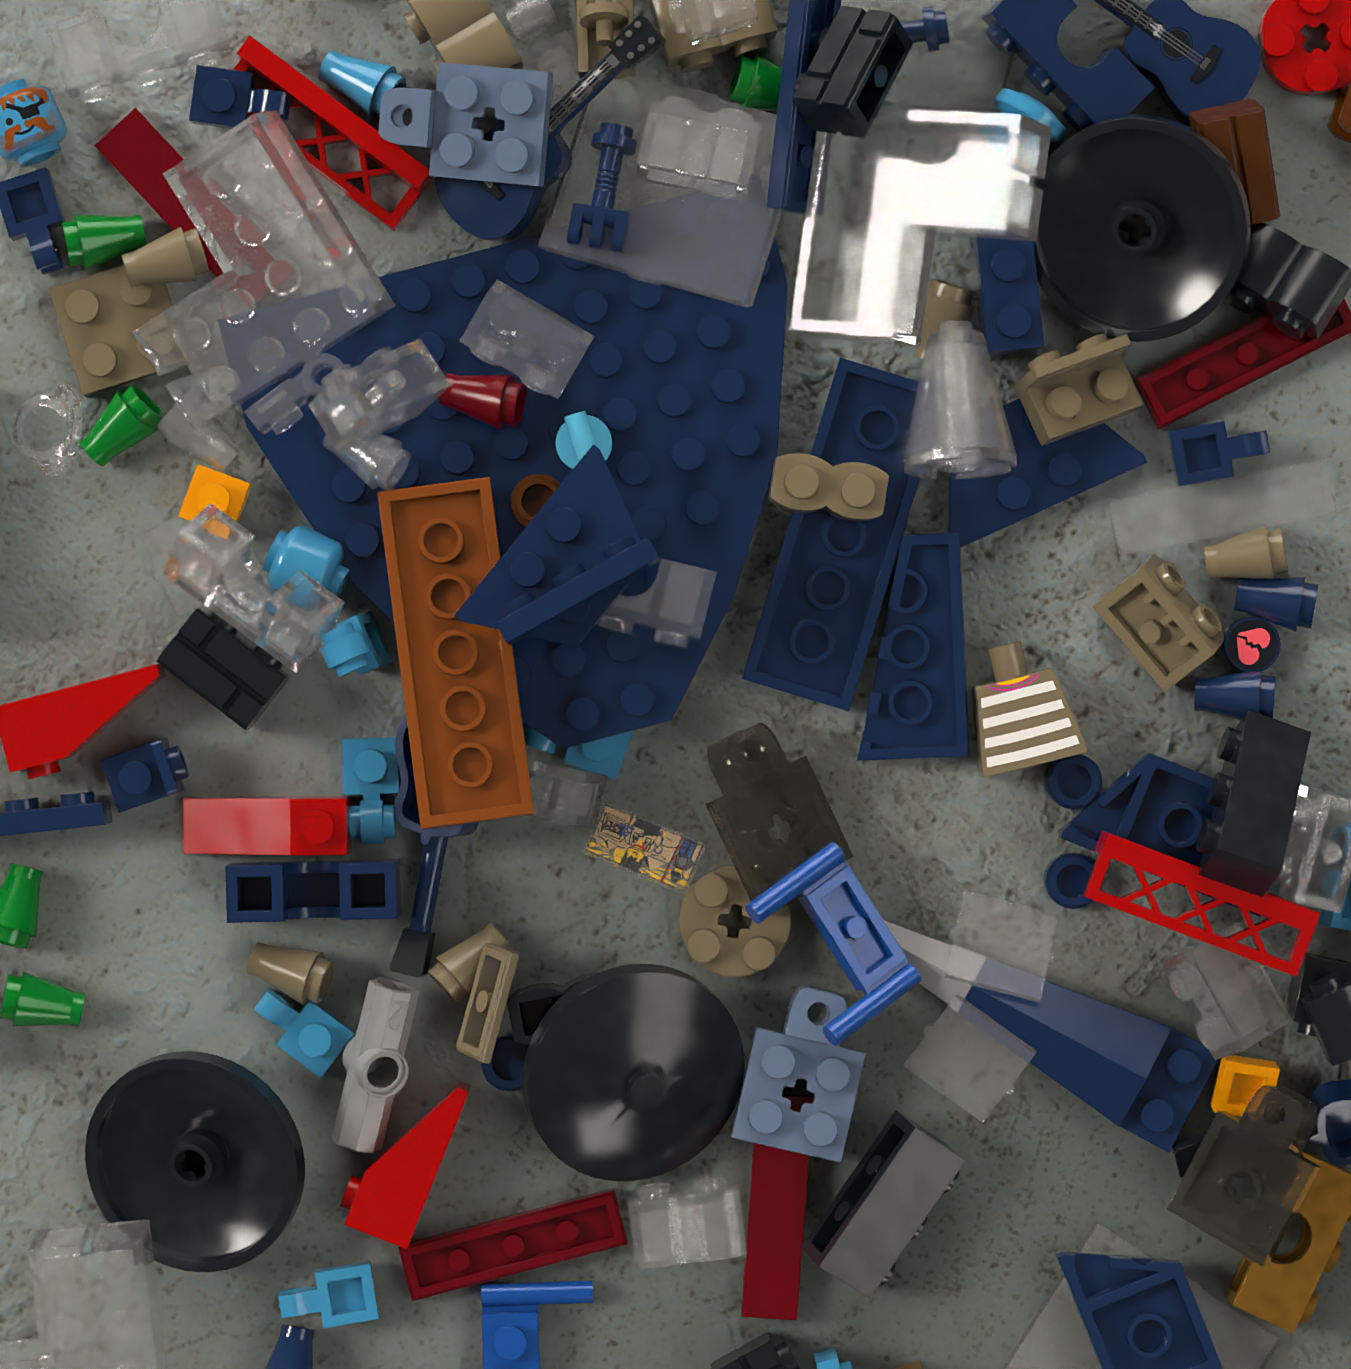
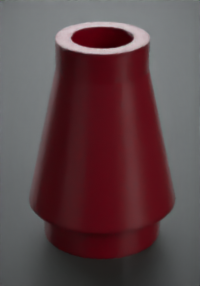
(488, 398)

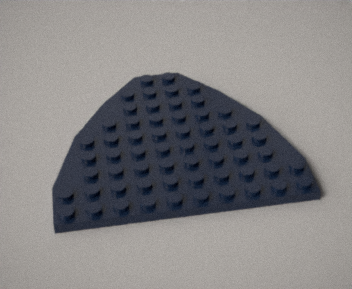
(693, 450)

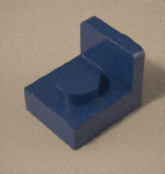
(145, 774)

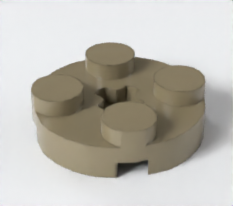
(708, 940)

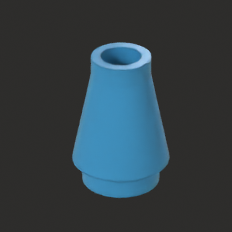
(359, 80)

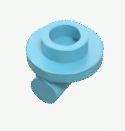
(578, 436)

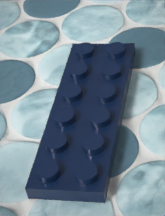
(833, 568)

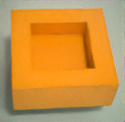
(216, 488)
(1239, 1080)

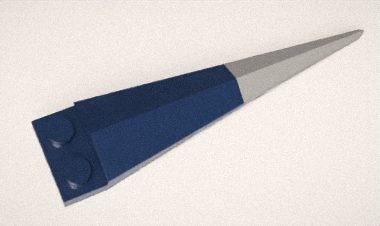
(1110, 1058)

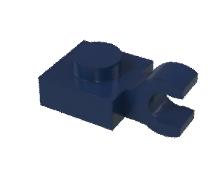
(228, 98)
(31, 211)
(1207, 454)

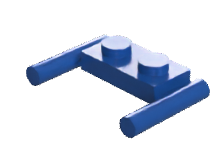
(851, 932)
(512, 1320)

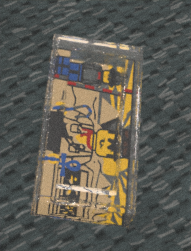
(645, 848)

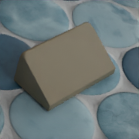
(487, 1001)

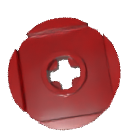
(1283, 51)

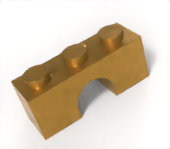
(1286, 1287)

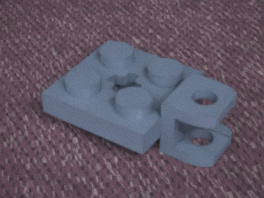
(450, 115)
(796, 1054)

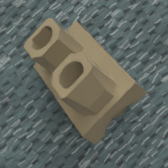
(597, 28)

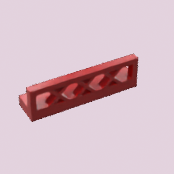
(349, 129)
(1186, 874)

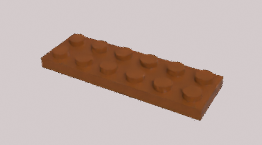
(453, 673)

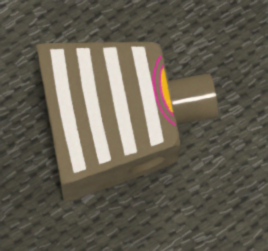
(1021, 716)

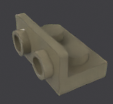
(1078, 389)
(1161, 622)

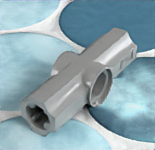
(380, 1033)

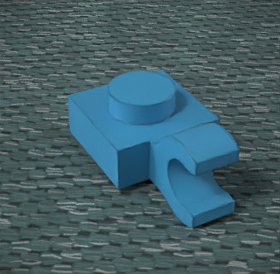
(310, 1035)
(342, 1296)

